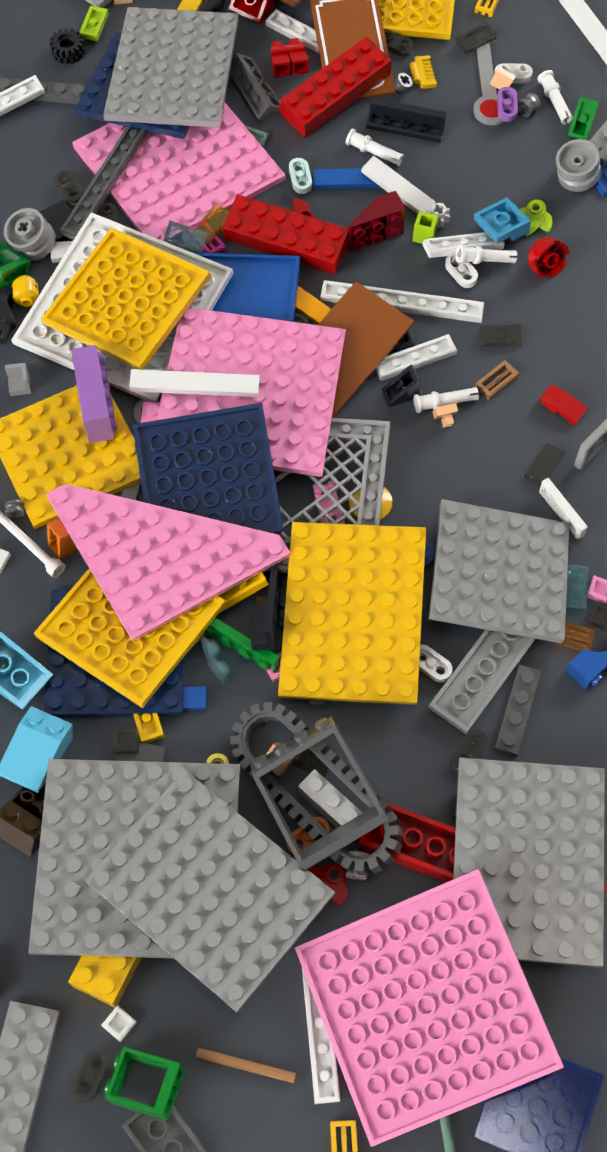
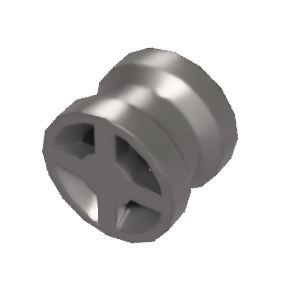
(529, 104)

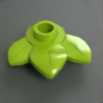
(538, 218)

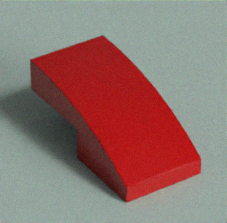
(562, 402)

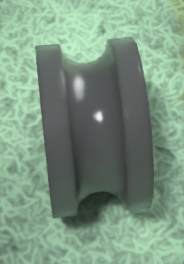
(402, 82)
(14, 509)

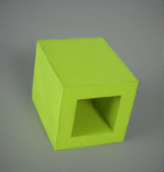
(425, 226)

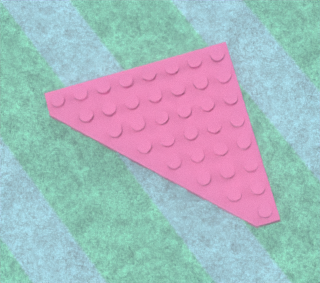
(157, 558)

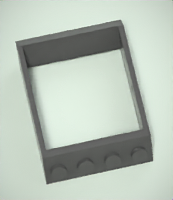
(344, 834)

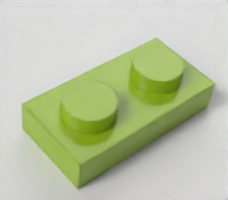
(94, 23)

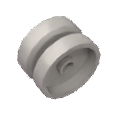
(578, 165)
(29, 234)

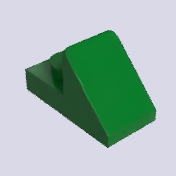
(583, 118)

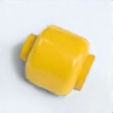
(25, 290)

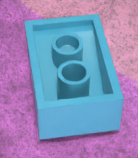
(20, 673)
(33, 744)

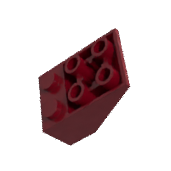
(377, 222)

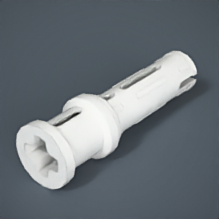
(552, 90)
(366, 144)
(478, 254)
(436, 400)

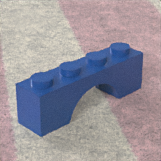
(588, 667)

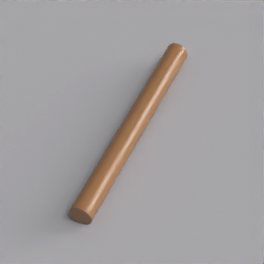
(245, 1065)

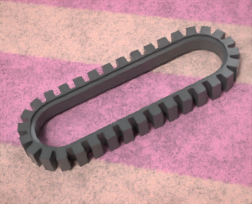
(348, 861)

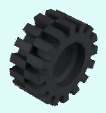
(67, 38)

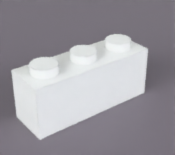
(327, 800)

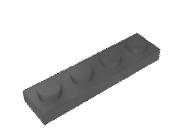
(517, 710)

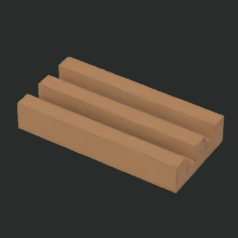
(485, 390)

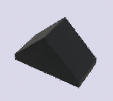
(402, 387)

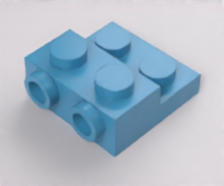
(503, 221)

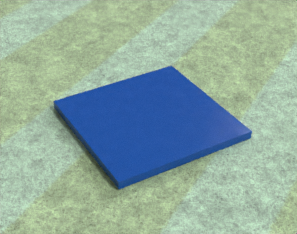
(259, 285)

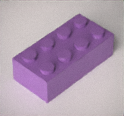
(94, 393)

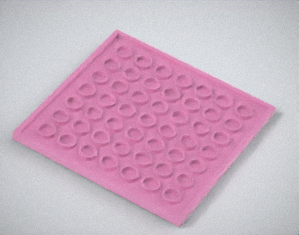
(183, 176)
(296, 380)
(427, 1008)

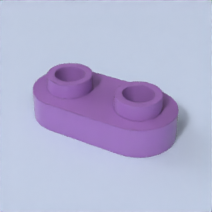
(507, 104)

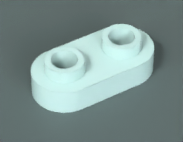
(300, 179)

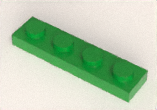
(231, 638)

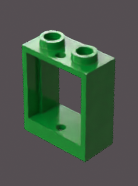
(15, 265)
(167, 1092)

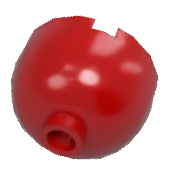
(547, 257)

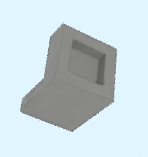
(18, 379)

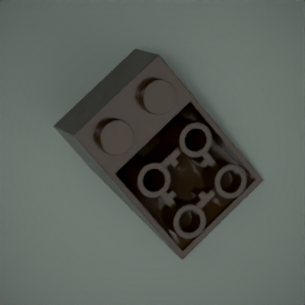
(23, 820)

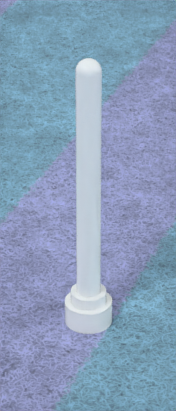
(53, 566)

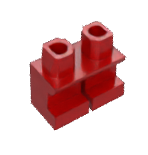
(289, 56)

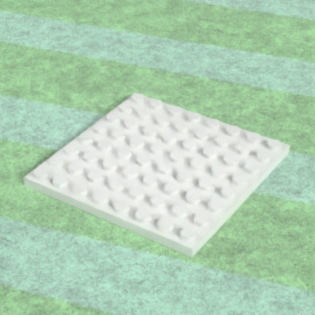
(57, 346)

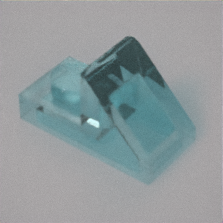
(185, 236)

